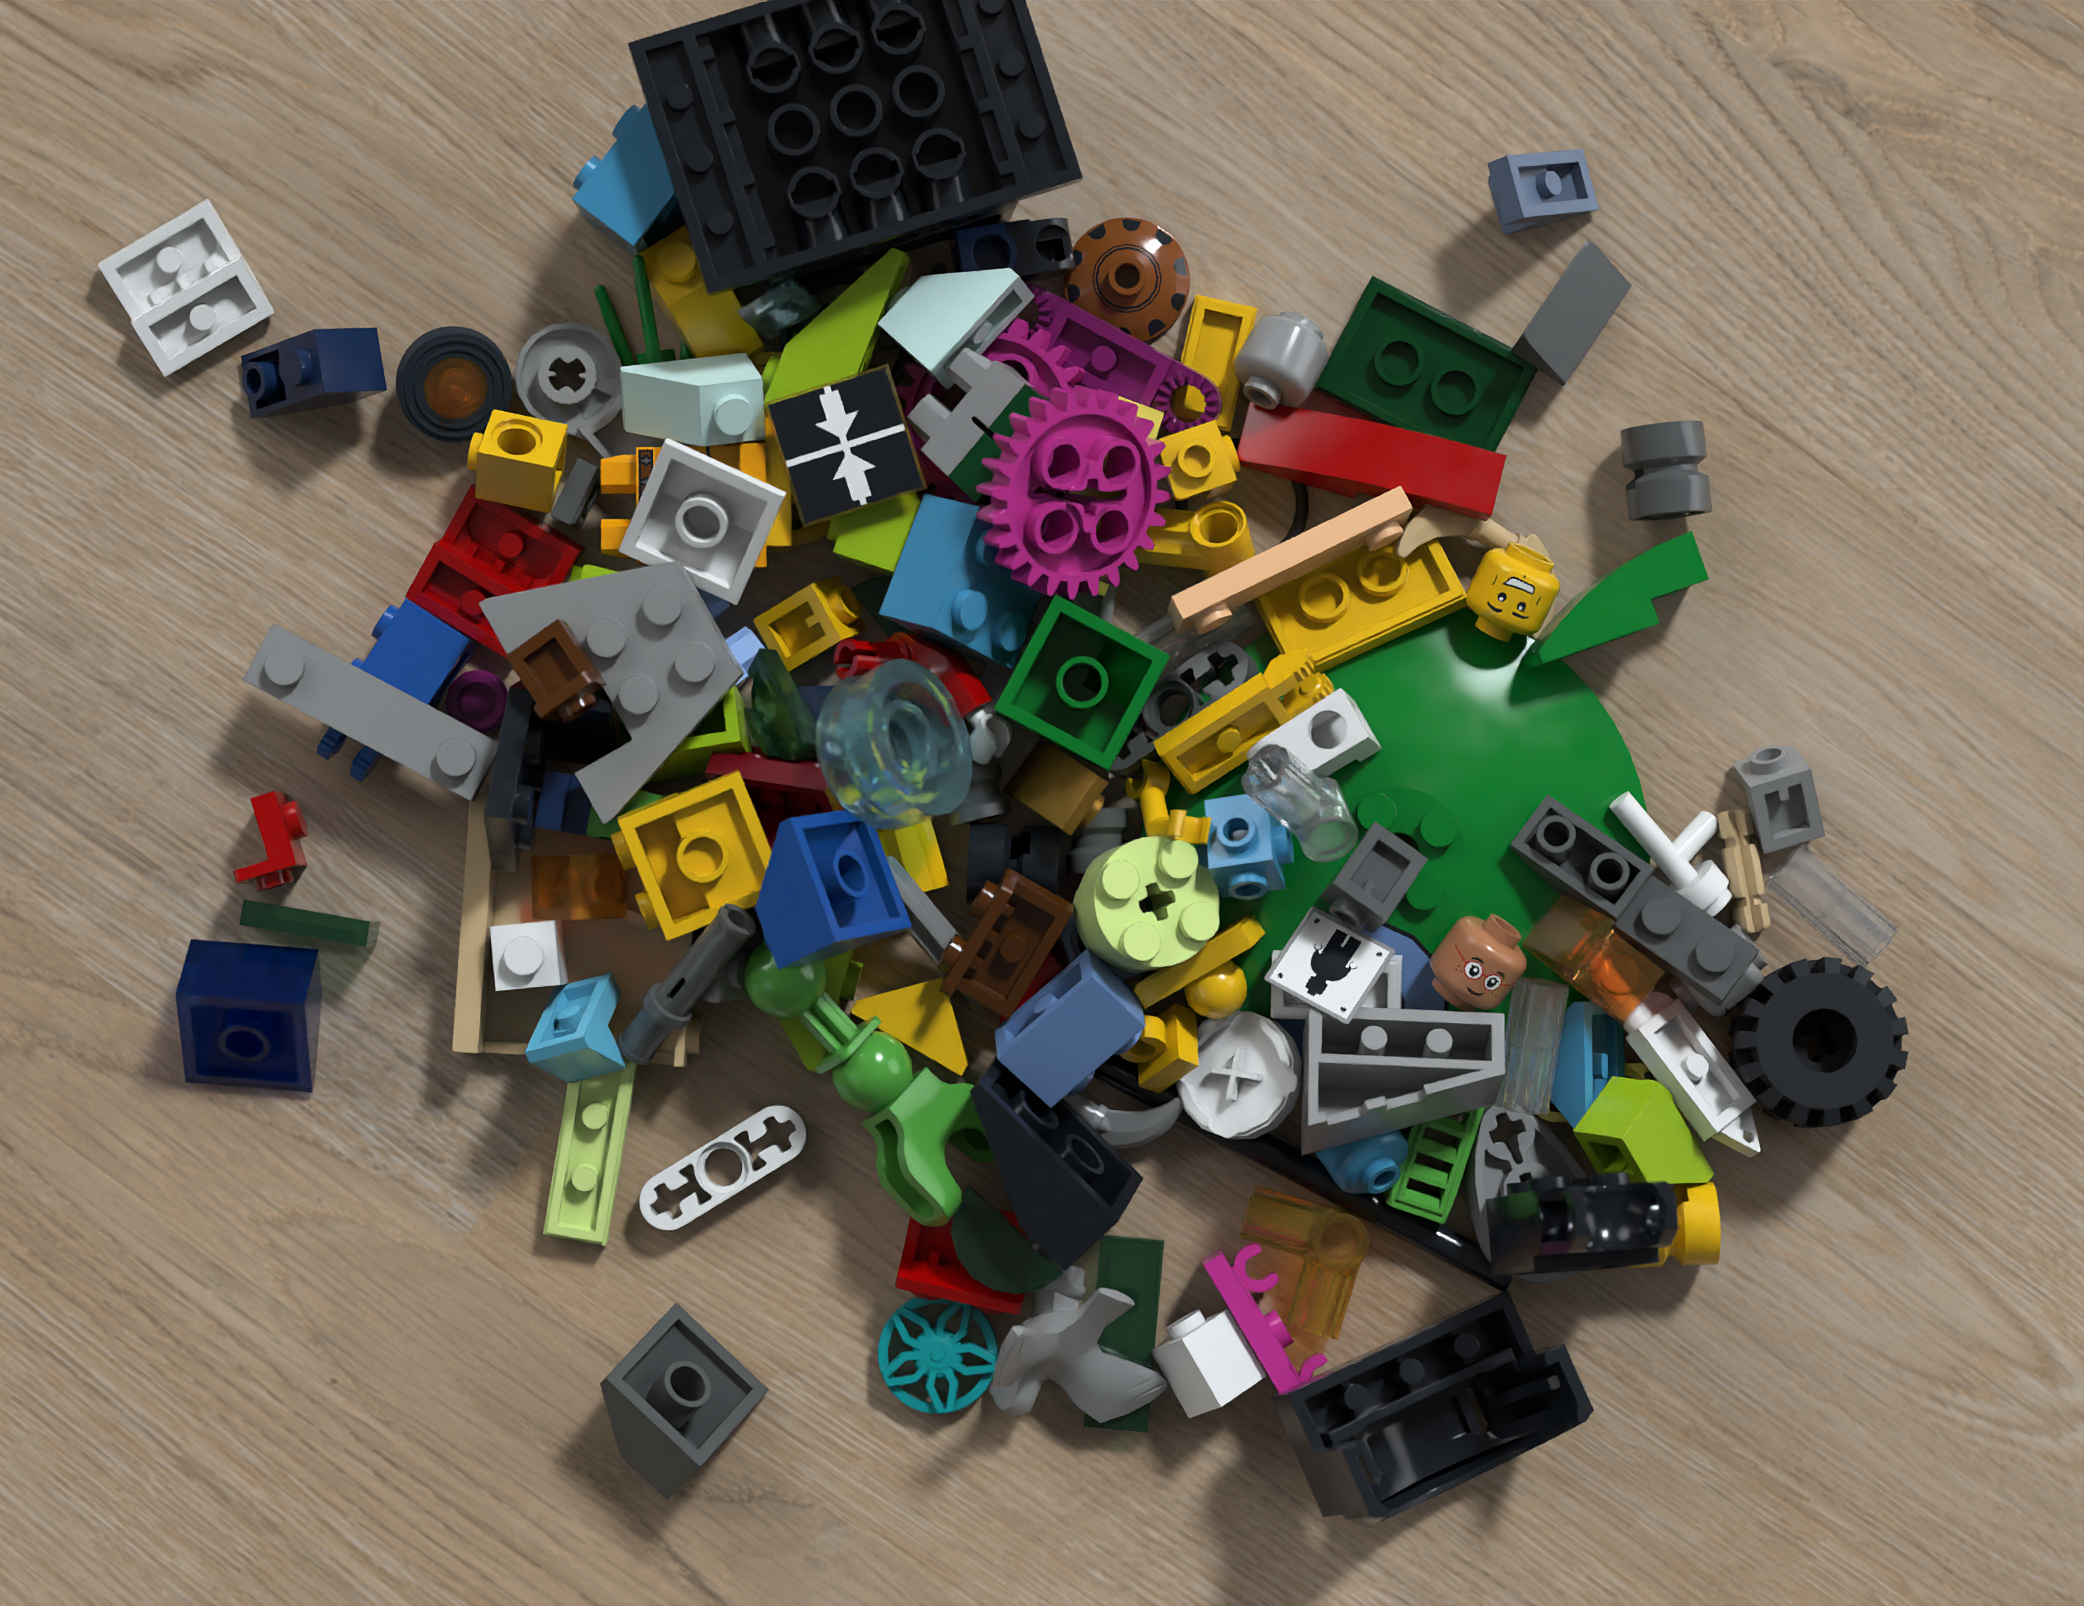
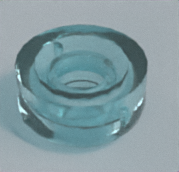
(894, 746)

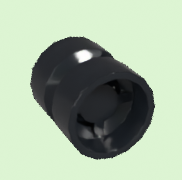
(1029, 853)

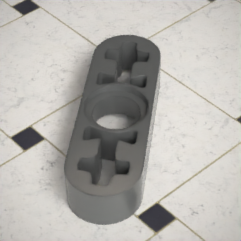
(1204, 670)

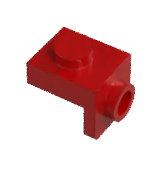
(281, 829)

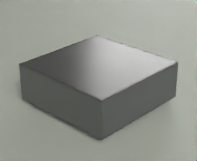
(578, 495)

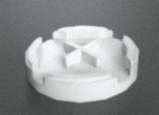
(1244, 1076)

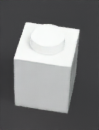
(529, 955)
(1207, 1361)

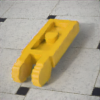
(1228, 728)

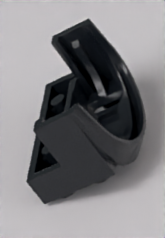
(1399, 1417)

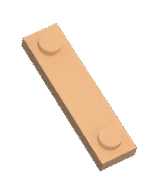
(1369, 524)

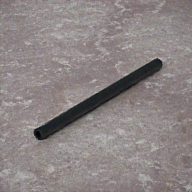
(1313, 1176)

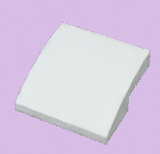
(186, 287)

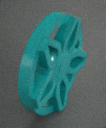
(937, 1355)

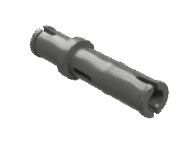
(671, 1003)

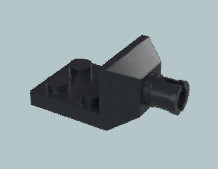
(521, 762)

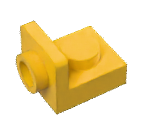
(811, 622)

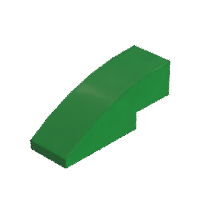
(1619, 601)

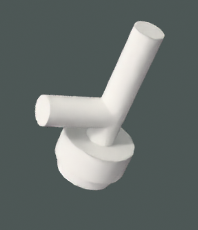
(1701, 884)

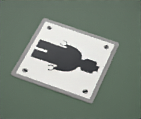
(1329, 965)

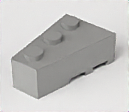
(1395, 1070)

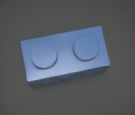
(1070, 1029)

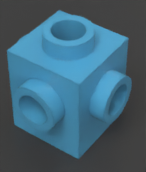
(1245, 848)

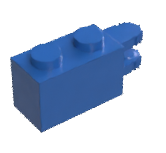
(413, 655)

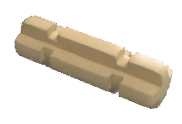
(1743, 870)

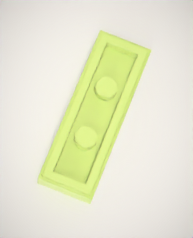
(590, 1156)

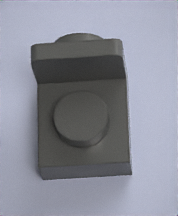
(1373, 880)

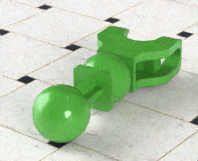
(873, 1073)

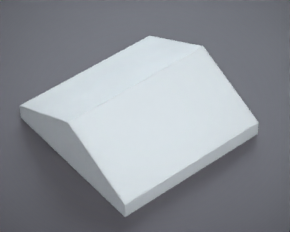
(704, 518)

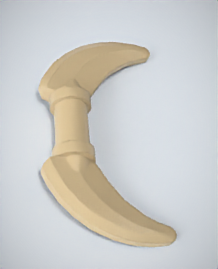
(1438, 523)

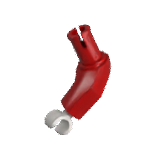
(990, 731)

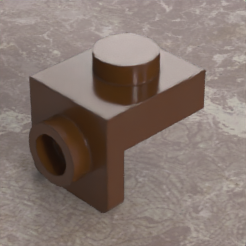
(557, 673)

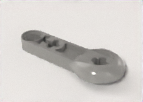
(595, 408)

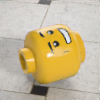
(1512, 591)

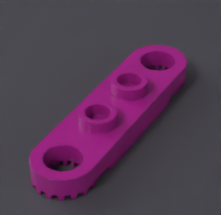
(1120, 361)

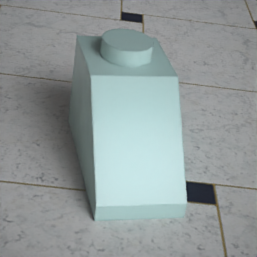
(953, 313)
(695, 400)

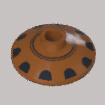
(1162, 269)

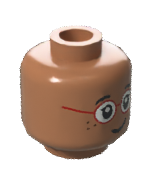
(1477, 963)

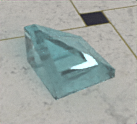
(779, 309)

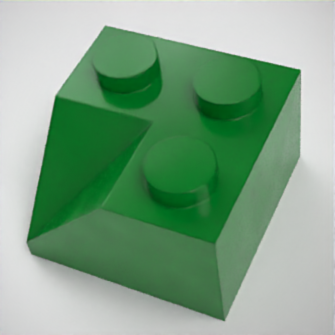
(1081, 683)

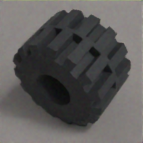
(1854, 1023)

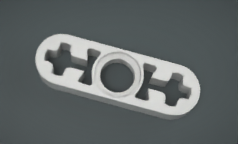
(691, 1205)

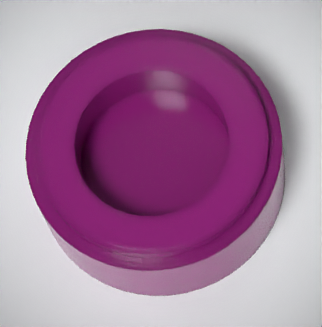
(478, 700)

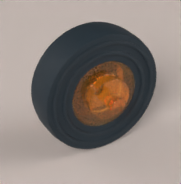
(453, 383)

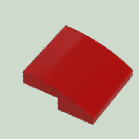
(485, 555)

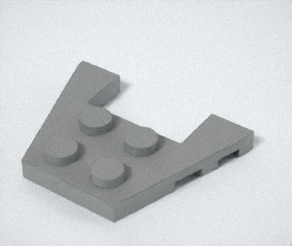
(653, 650)

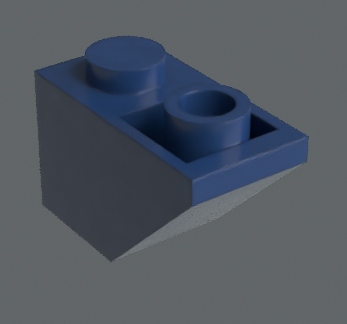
(313, 371)

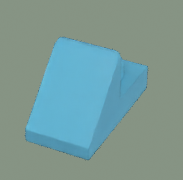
(574, 1031)

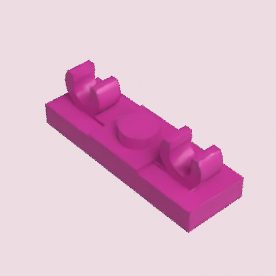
(1264, 1332)

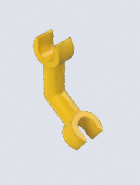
(1154, 811)

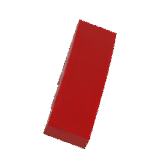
(1369, 459)

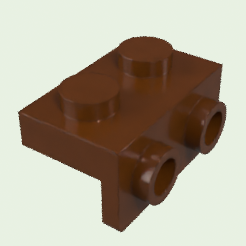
(1006, 943)

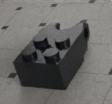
(1580, 1226)

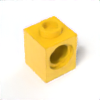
(519, 460)

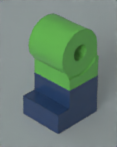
(567, 808)

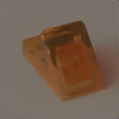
(1593, 958)

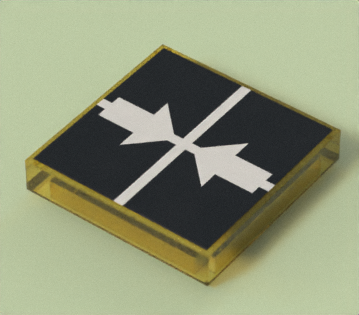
(845, 445)

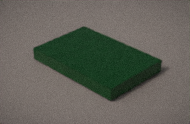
(1424, 370)

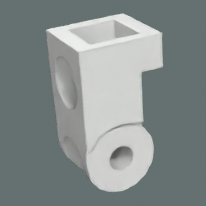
(1325, 735)

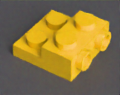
(694, 854)

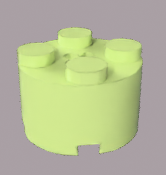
(1181, 896)

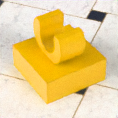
(1165, 1048)

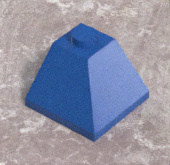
(827, 890)

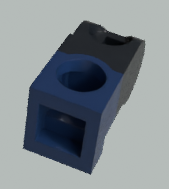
(1030, 248)

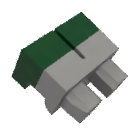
(957, 437)

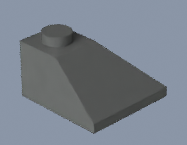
(676, 1400)

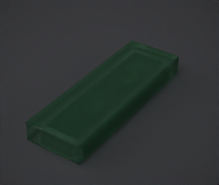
(1134, 1269)

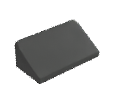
(1572, 314)

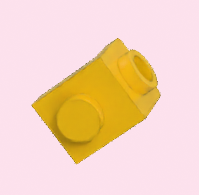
(1200, 462)

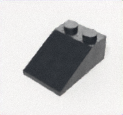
(1054, 1166)

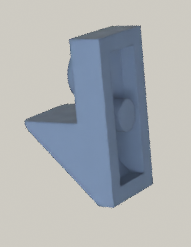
(1540, 189)

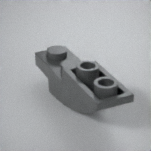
(1646, 912)

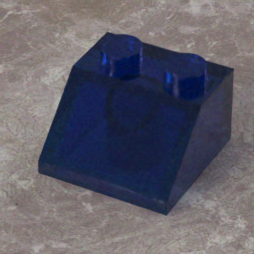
(250, 1015)

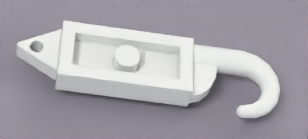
(1693, 1072)

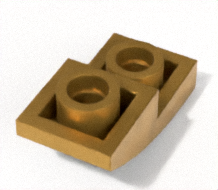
(1057, 788)

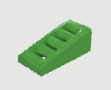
(1447, 1181)

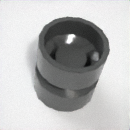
(1666, 470)

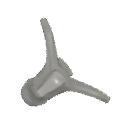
(1063, 1347)

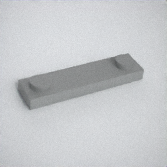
(372, 712)

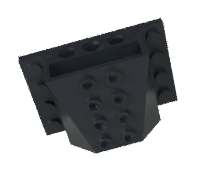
(849, 130)

